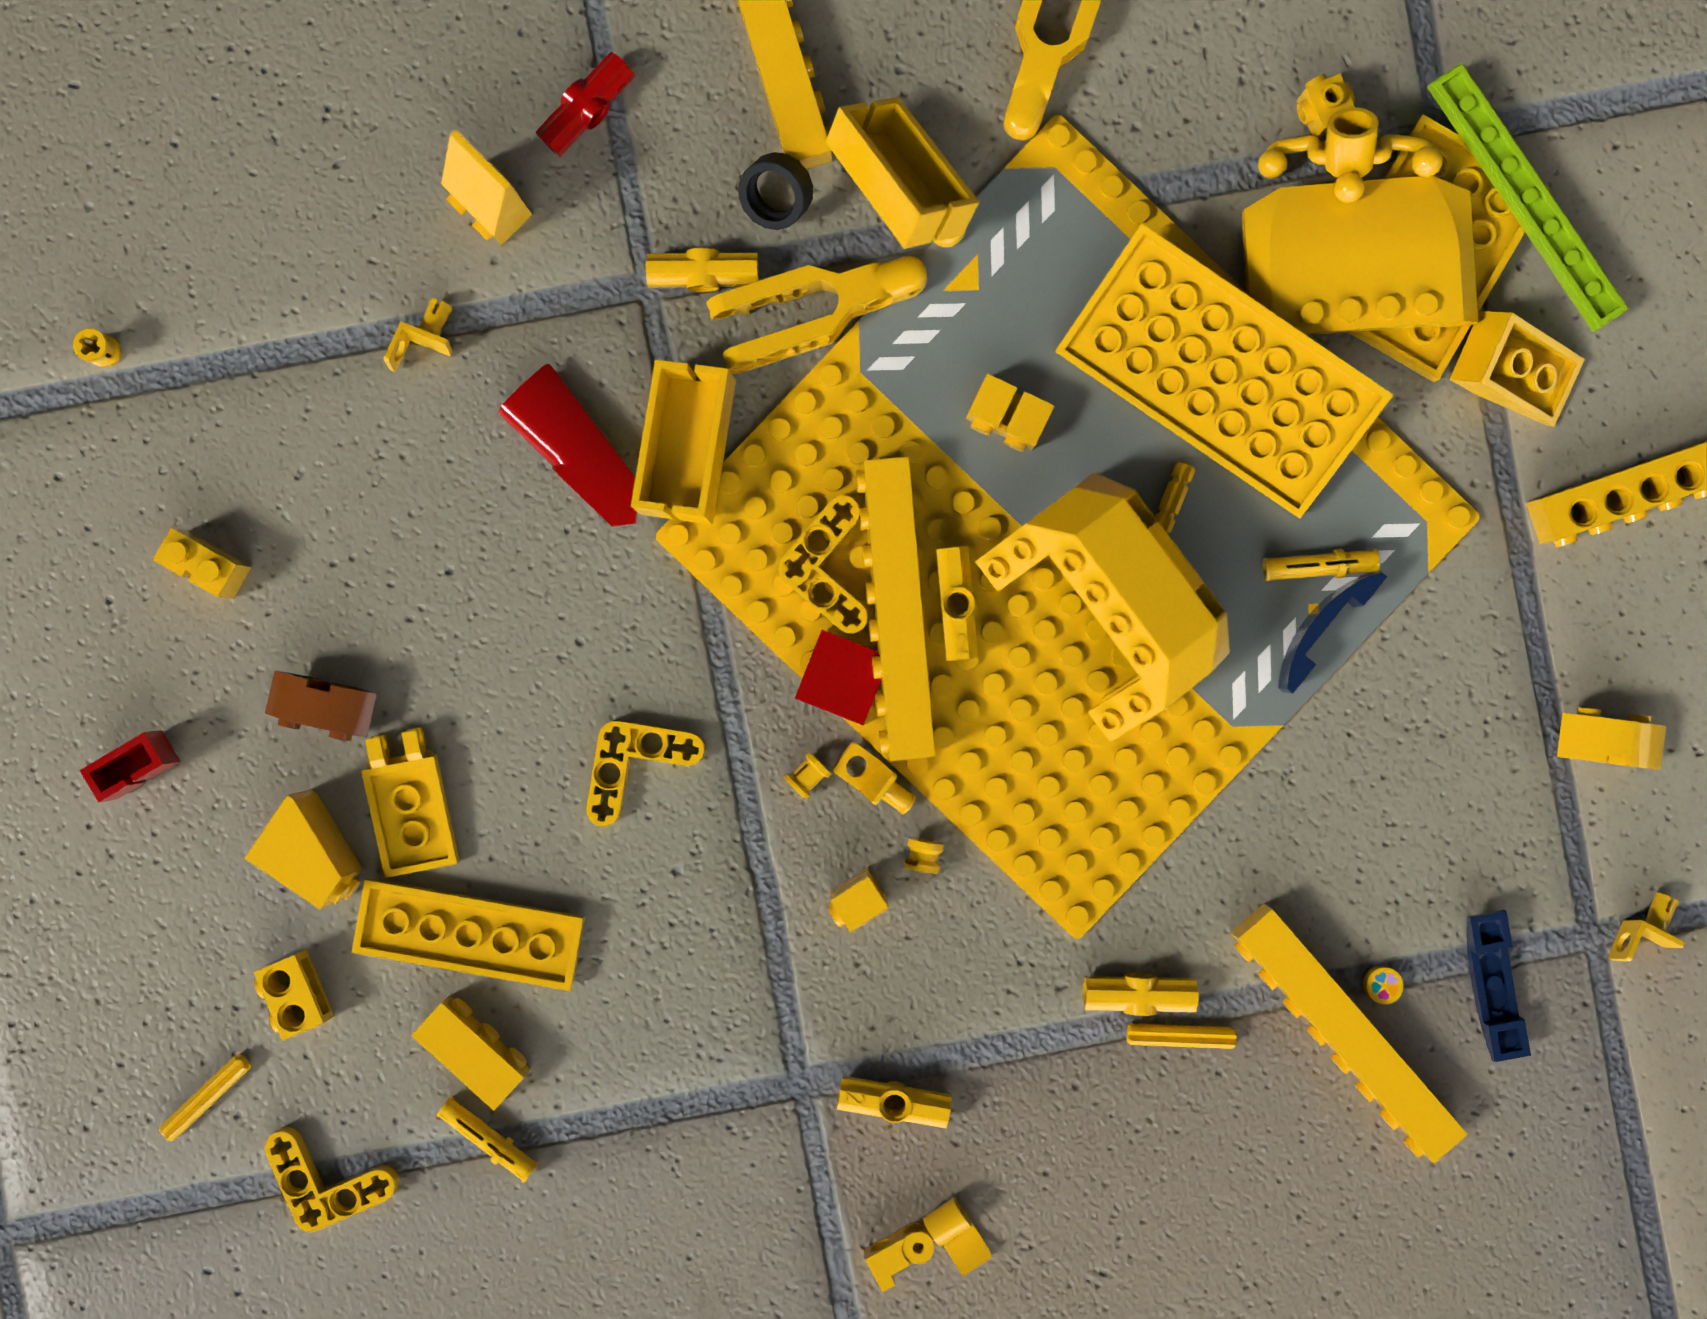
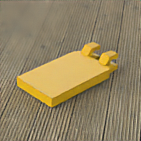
(408, 806)

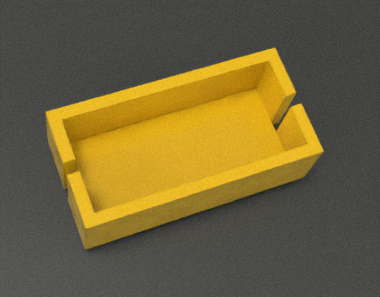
(901, 172)
(683, 442)

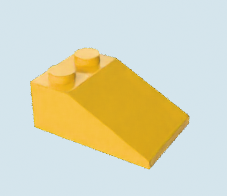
(481, 192)
(1517, 367)

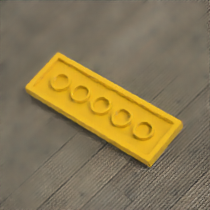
(468, 934)

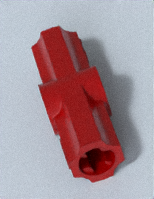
(585, 104)

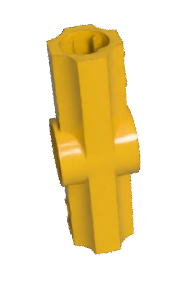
(701, 269)
(955, 577)
(1140, 994)
(919, 1105)

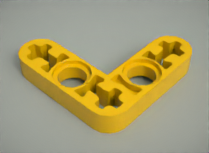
(815, 575)
(632, 748)
(323, 1198)

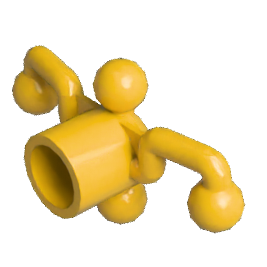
(1350, 151)

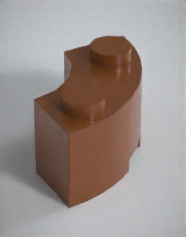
(320, 704)

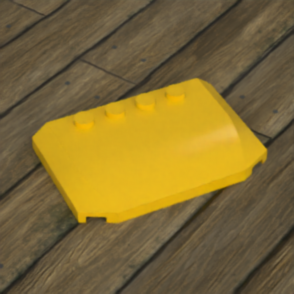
(1365, 264)

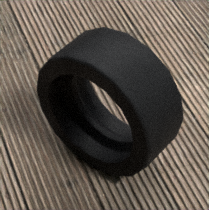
(757, 208)

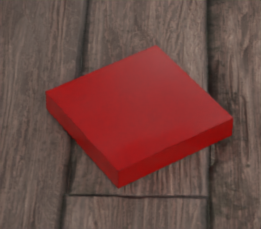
(840, 678)

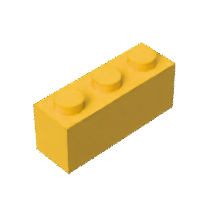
(472, 1051)

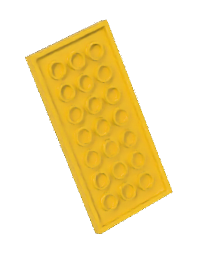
(1222, 371)

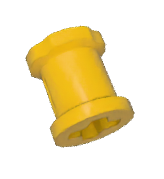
(87, 351)
(807, 775)

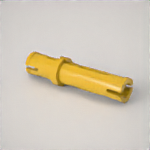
(1363, 562)
(487, 1139)

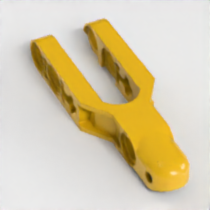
(1041, 66)
(858, 293)

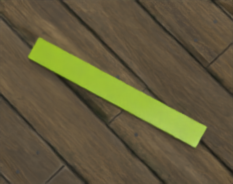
(1527, 197)

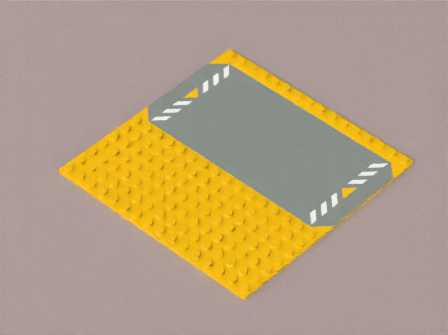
(1013, 728)

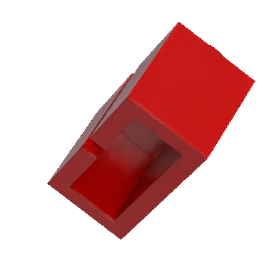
(129, 766)

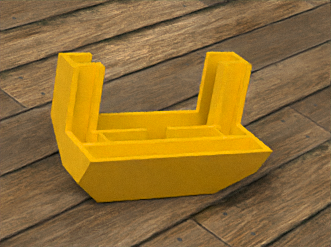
(1134, 588)

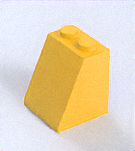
(307, 851)

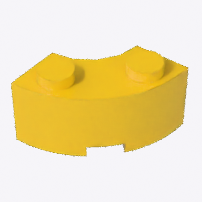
(1610, 740)

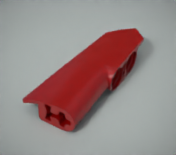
(572, 443)

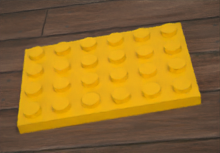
(1494, 240)

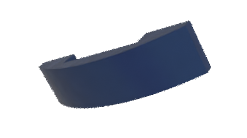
(1295, 663)
(1494, 986)

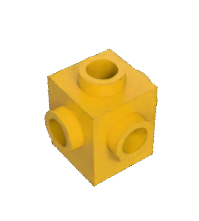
(1322, 99)

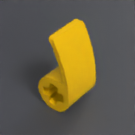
(956, 1232)

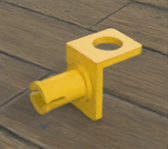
(425, 334)
(876, 781)
(1653, 928)

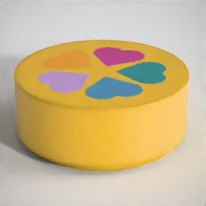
(1383, 984)

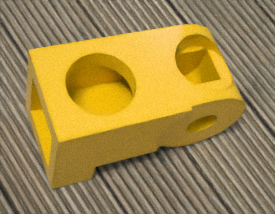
(898, 1251)

